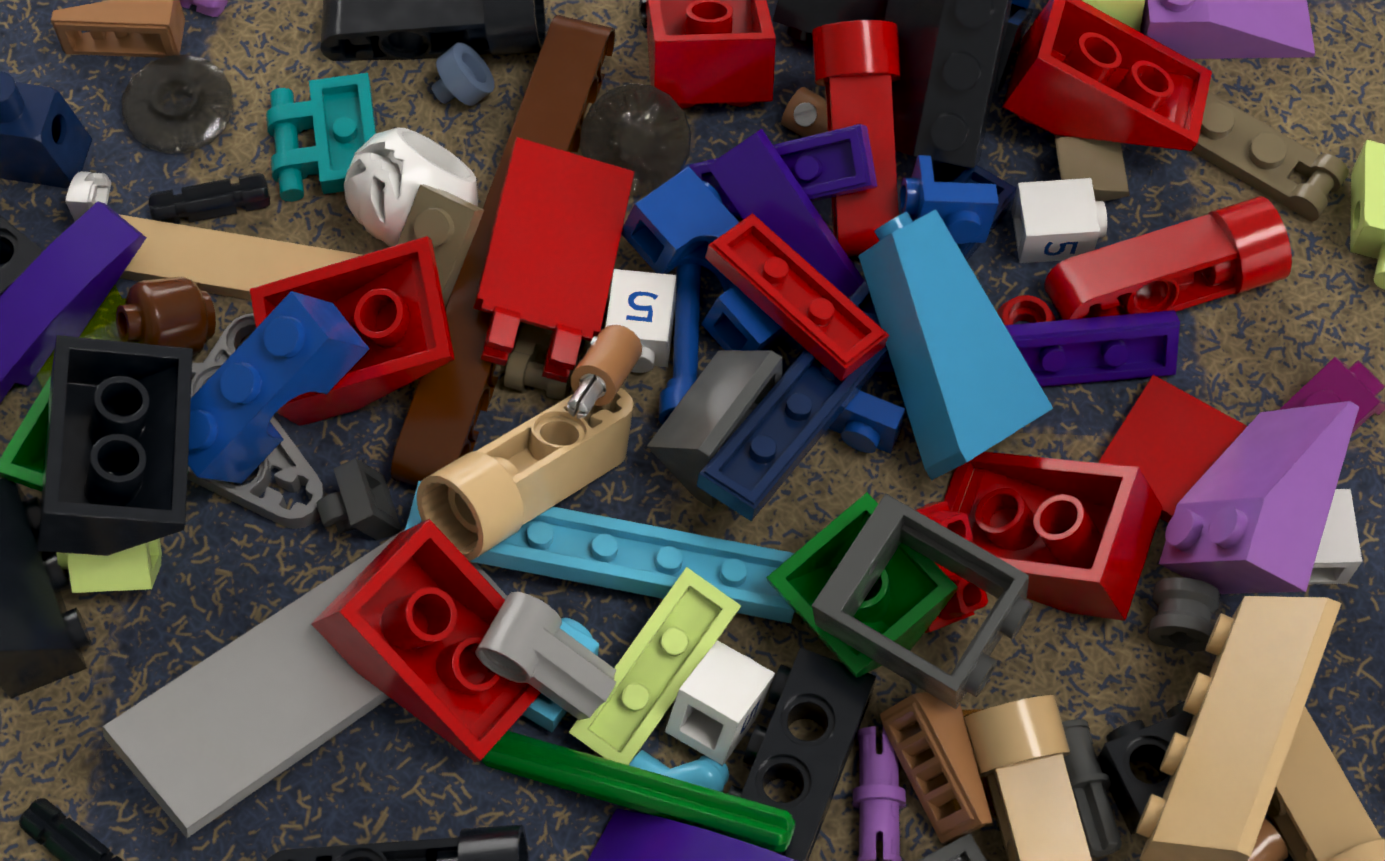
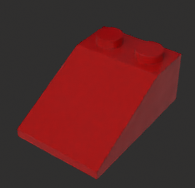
(1105, 81)
(395, 309)
(1063, 523)
(415, 633)

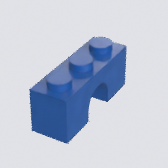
(675, 229)
(292, 352)

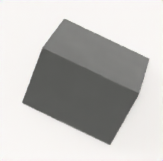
(712, 412)

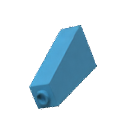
(947, 345)

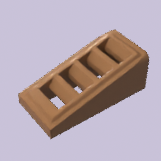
(121, 28)
(933, 750)

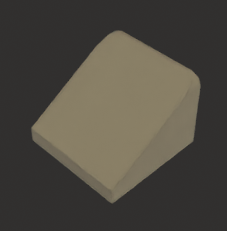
(1095, 160)

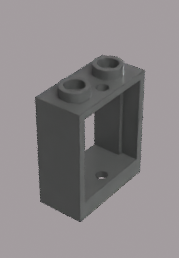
(865, 561)

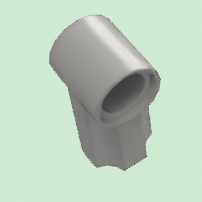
(532, 649)

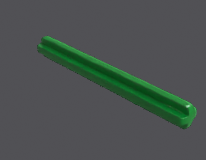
(643, 790)

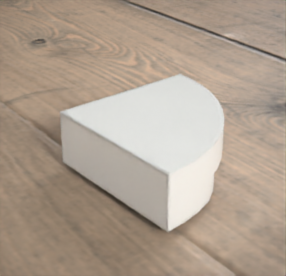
(85, 191)

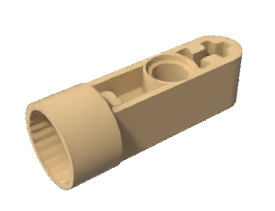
(524, 473)
(1022, 757)
(1317, 805)

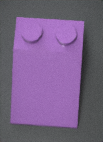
(1230, 28)
(1263, 503)

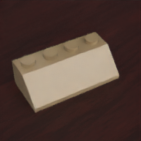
(1238, 730)

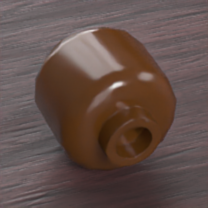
(167, 314)

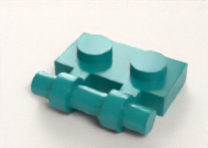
(342, 123)

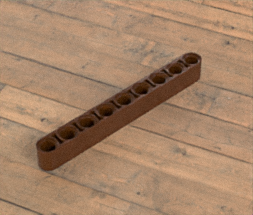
(552, 114)

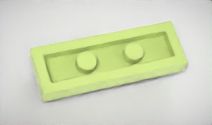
(656, 667)

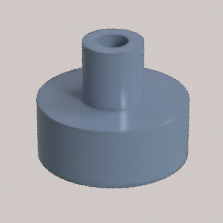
(462, 76)

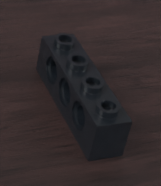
(837, 701)

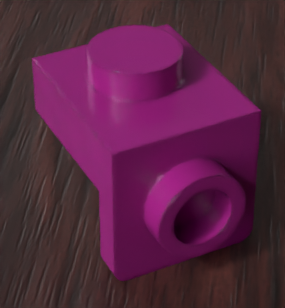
(1340, 384)

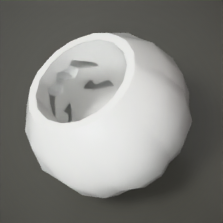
(388, 176)

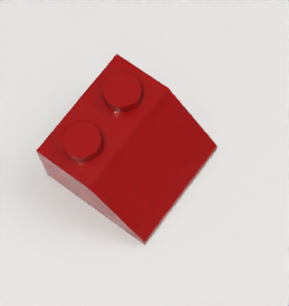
(711, 50)

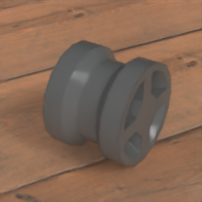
(1183, 613)

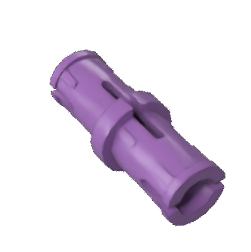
(878, 797)

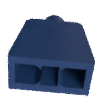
(39, 135)

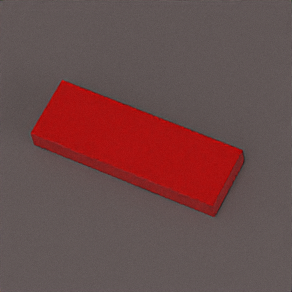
(797, 296)

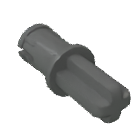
(1090, 790)

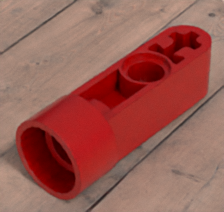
(857, 69)
(1176, 265)

